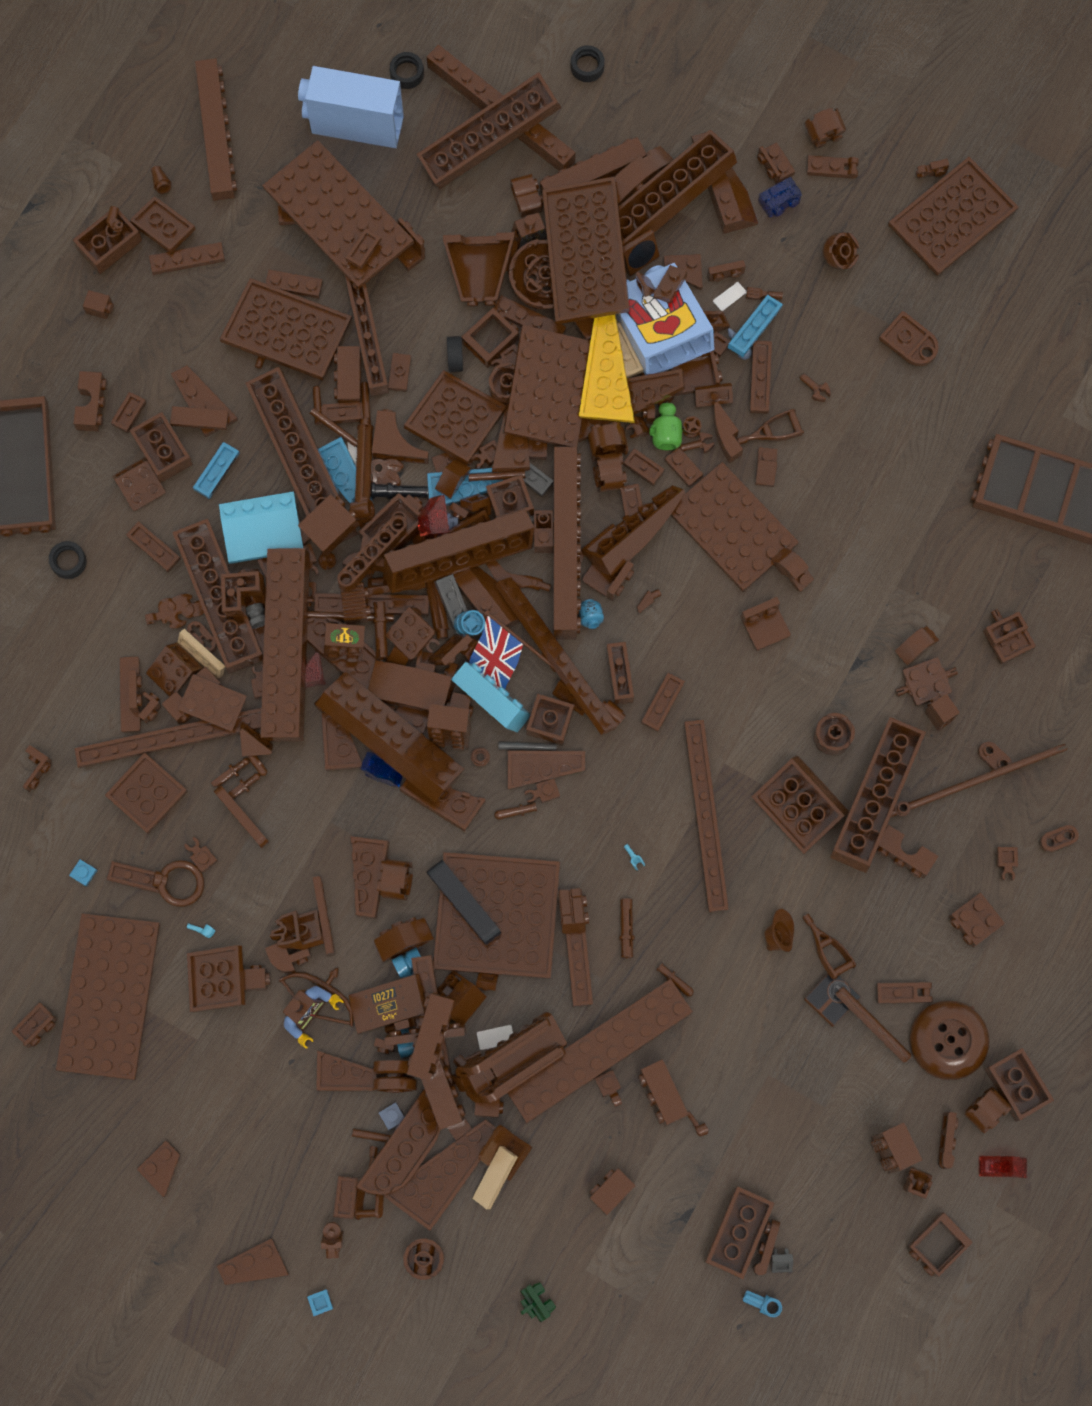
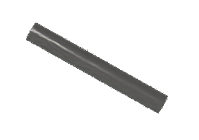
(527, 746)

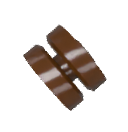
(395, 1077)

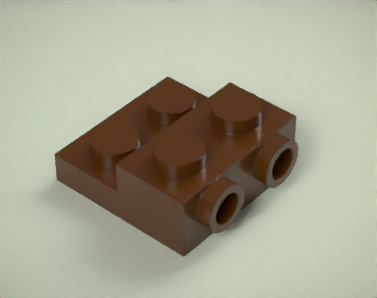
(976, 920)

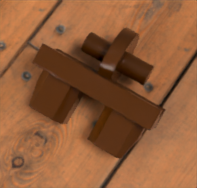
(332, 1240)

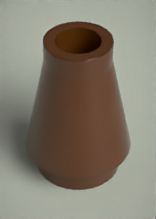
(160, 180)

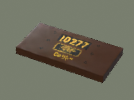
(387, 1004)

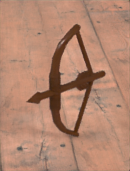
(326, 986)

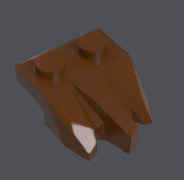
(298, 930)

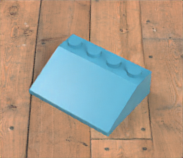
(260, 525)

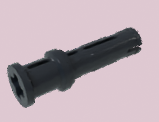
(389, 490)

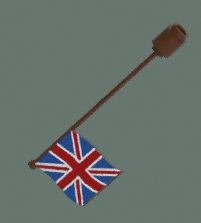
(499, 654)

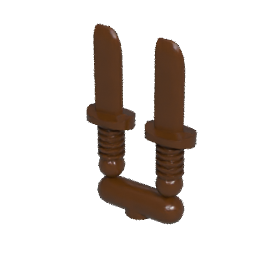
(256, 762)

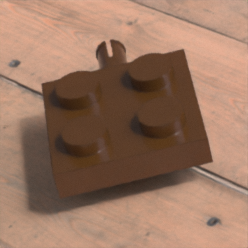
(1009, 636)

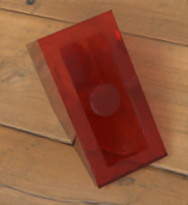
(433, 517)
(1003, 1166)

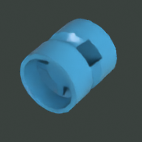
(469, 623)
(404, 963)

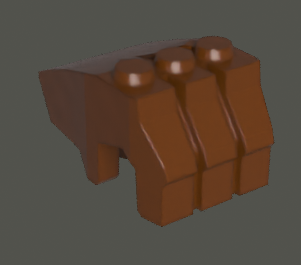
(918, 1183)

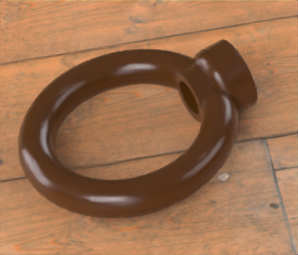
(160, 879)

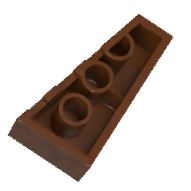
(431, 1036)

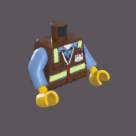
(303, 1010)

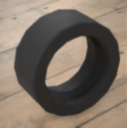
(587, 51)
(407, 57)
(454, 353)
(77, 570)

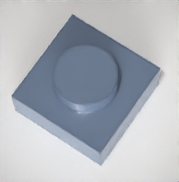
(391, 1116)

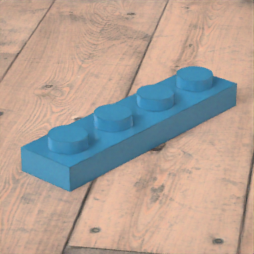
(755, 325)

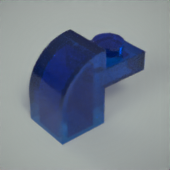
(380, 770)

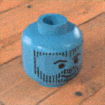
(591, 614)

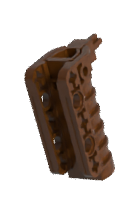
(512, 1061)

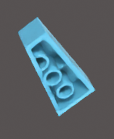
(491, 697)

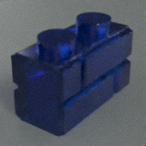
(780, 197)

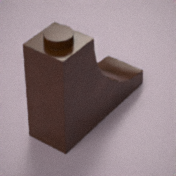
(390, 444)

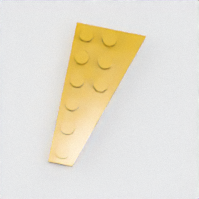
(605, 382)

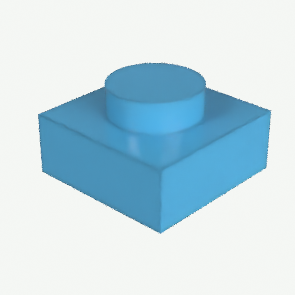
(83, 873)
(320, 1302)

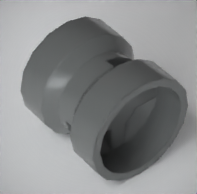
(256, 615)

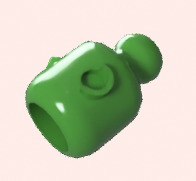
(667, 428)

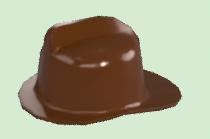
(781, 932)

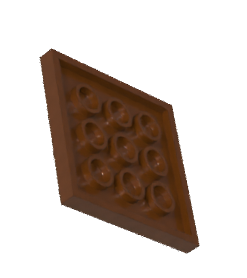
(455, 417)

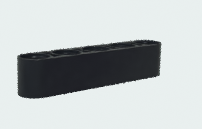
(463, 902)

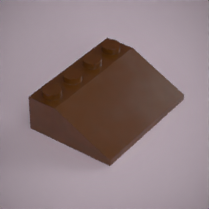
(800, 804)

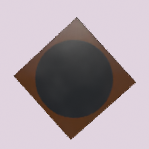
(640, 252)

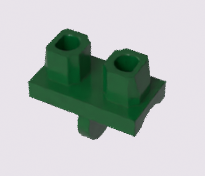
(534, 1305)

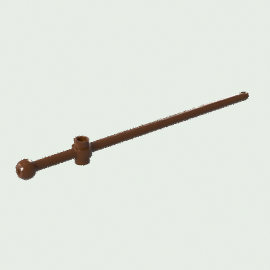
(974, 781)

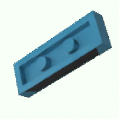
(216, 470)

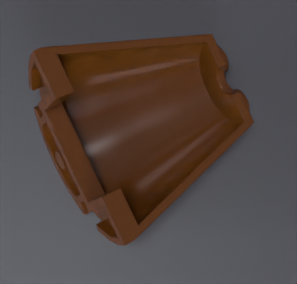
(479, 265)

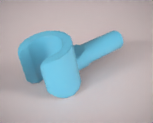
(635, 859)
(207, 931)

